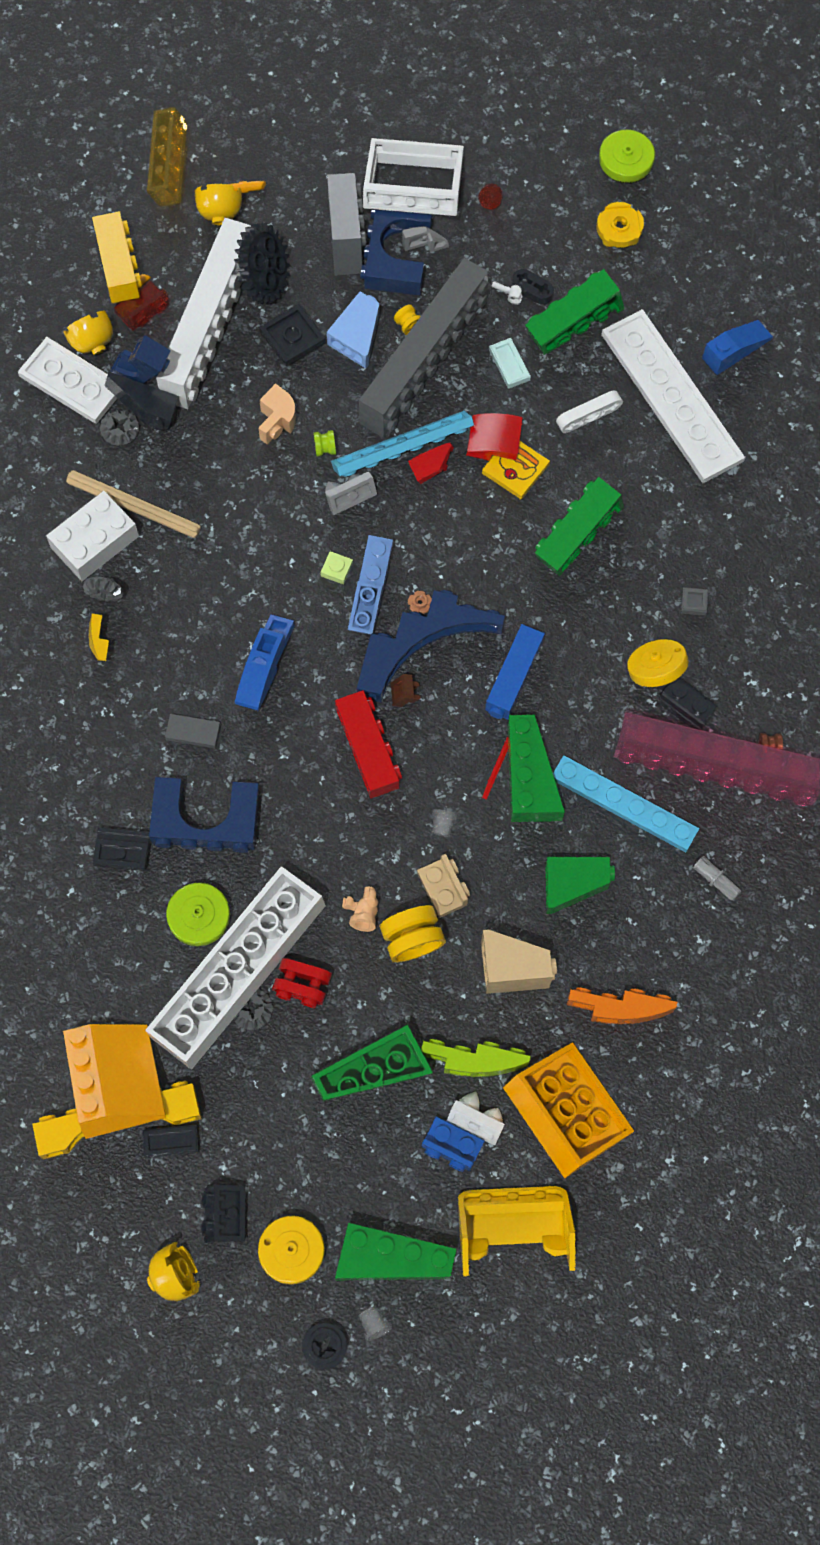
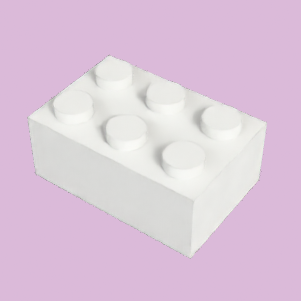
(92, 535)

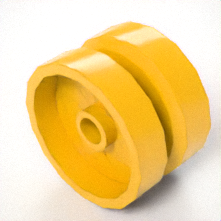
(412, 933)

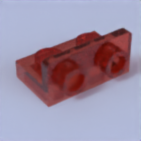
(138, 311)

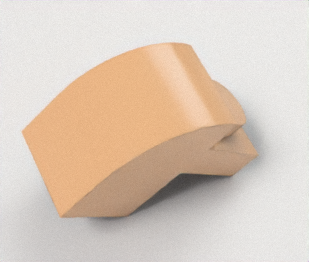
(281, 414)

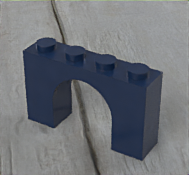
(384, 271)
(235, 832)

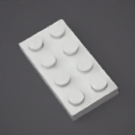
(68, 380)

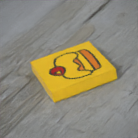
(519, 474)

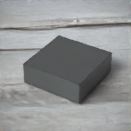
(694, 601)

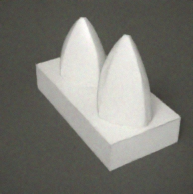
(467, 1117)

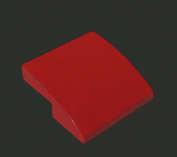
(495, 436)

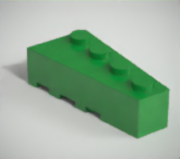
(575, 312)
(579, 525)
(531, 779)
(375, 1066)
(389, 1256)

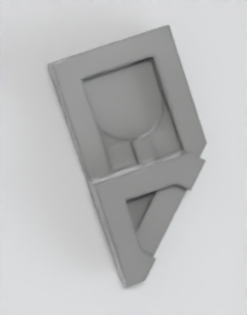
(423, 236)

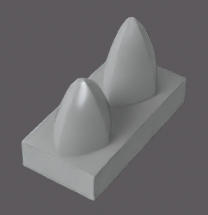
(350, 493)

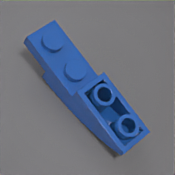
(262, 662)

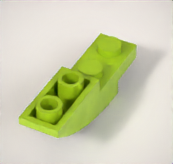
(486, 1062)

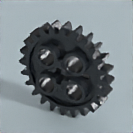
(262, 262)

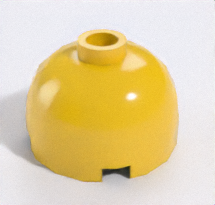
(218, 202)
(90, 333)
(172, 1273)

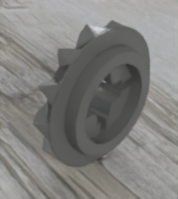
(117, 436)
(103, 589)
(261, 1016)

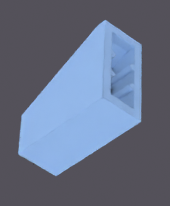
(356, 329)

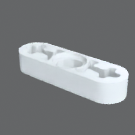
(589, 411)

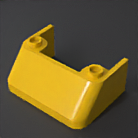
(515, 1218)

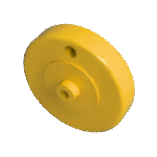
(657, 663)
(291, 1250)

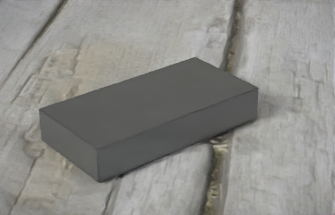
(192, 731)

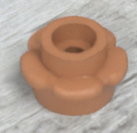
(419, 596)

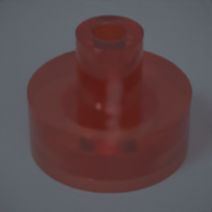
(490, 196)

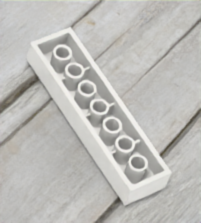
(204, 317)
(236, 967)

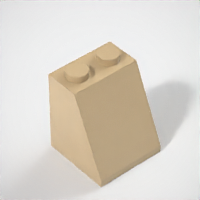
(515, 964)

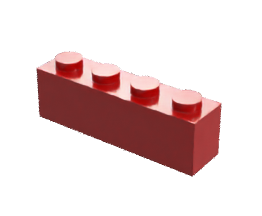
(367, 744)

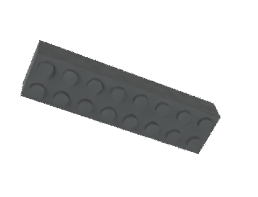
(424, 348)

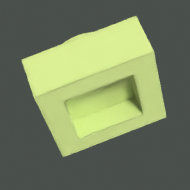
(336, 567)

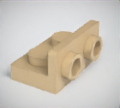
(443, 886)

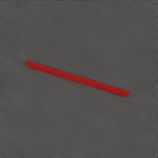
(496, 769)

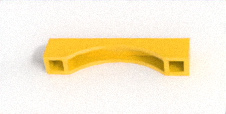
(61, 1134)

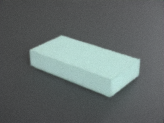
(509, 363)

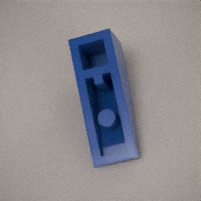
(735, 345)

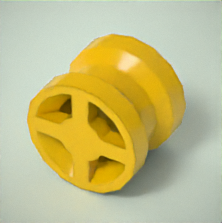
(406, 318)

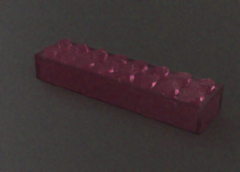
(718, 759)

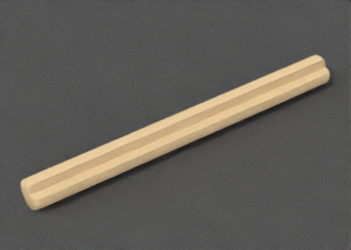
(134, 504)

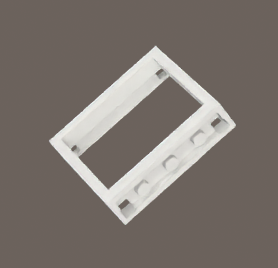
(412, 198)

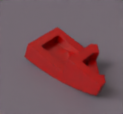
(430, 462)

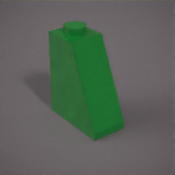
(575, 880)

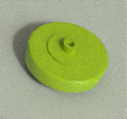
(626, 155)
(198, 914)

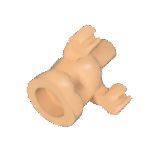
(364, 910)

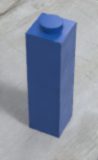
(514, 672)

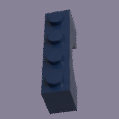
(143, 362)

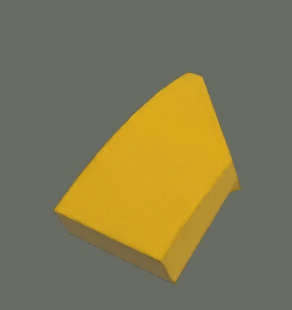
(98, 646)

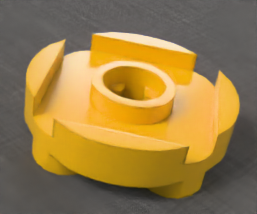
(617, 236)

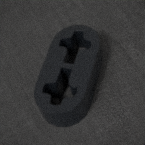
(533, 286)

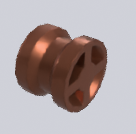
(774, 741)

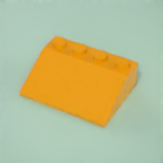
(113, 1077)
(568, 1109)

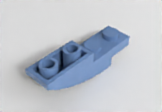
(370, 585)

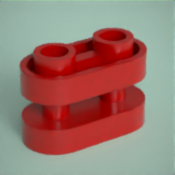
(287, 988)

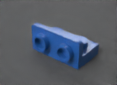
(452, 1144)

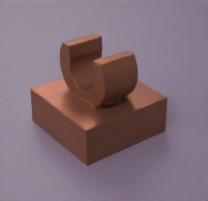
(403, 690)

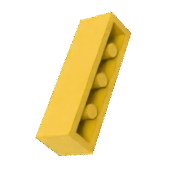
(116, 257)

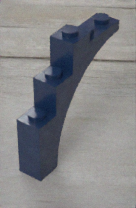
(414, 632)

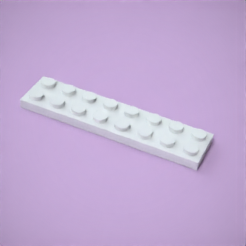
(673, 396)

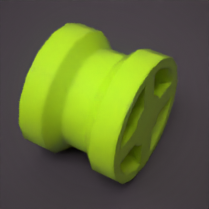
(324, 443)

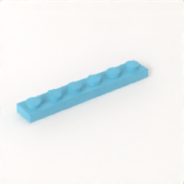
(407, 441)
(625, 804)

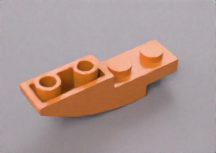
(632, 1009)

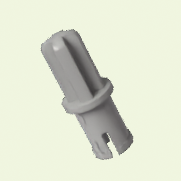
(716, 878)

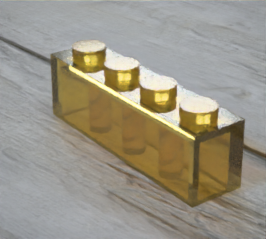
(167, 156)

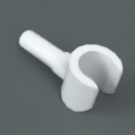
(514, 292)

